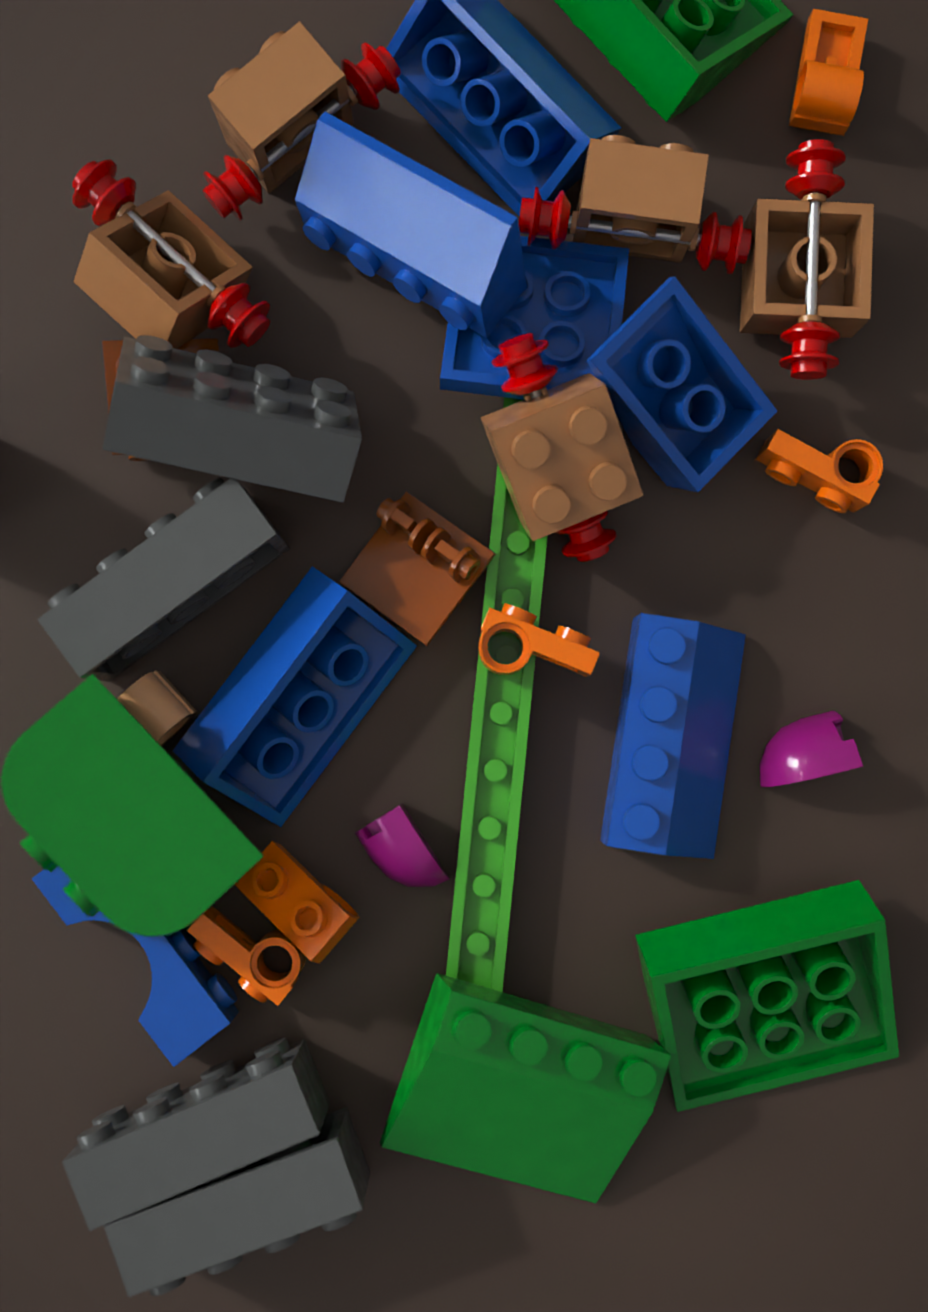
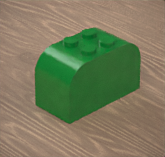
(120, 817)

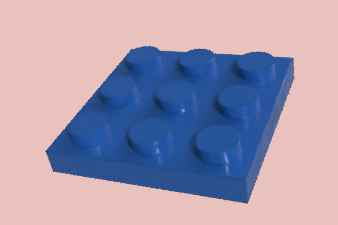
(569, 300)

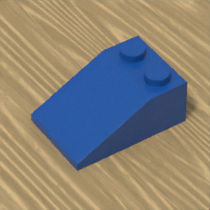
(679, 389)

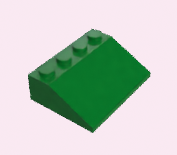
(676, 47)
(771, 994)
(523, 1090)

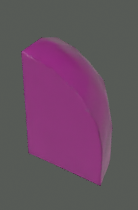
(808, 751)
(401, 850)

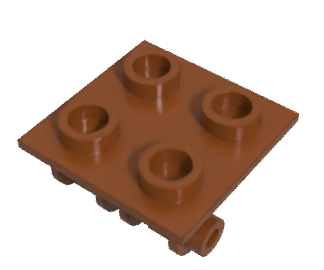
(416, 567)

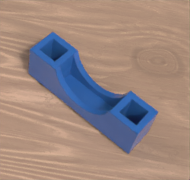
(184, 1000)

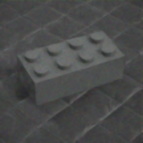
(233, 419)
(163, 581)
(196, 1132)
(244, 1211)

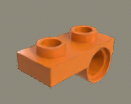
(829, 73)
(796, 462)
(563, 648)
(297, 903)
(223, 941)

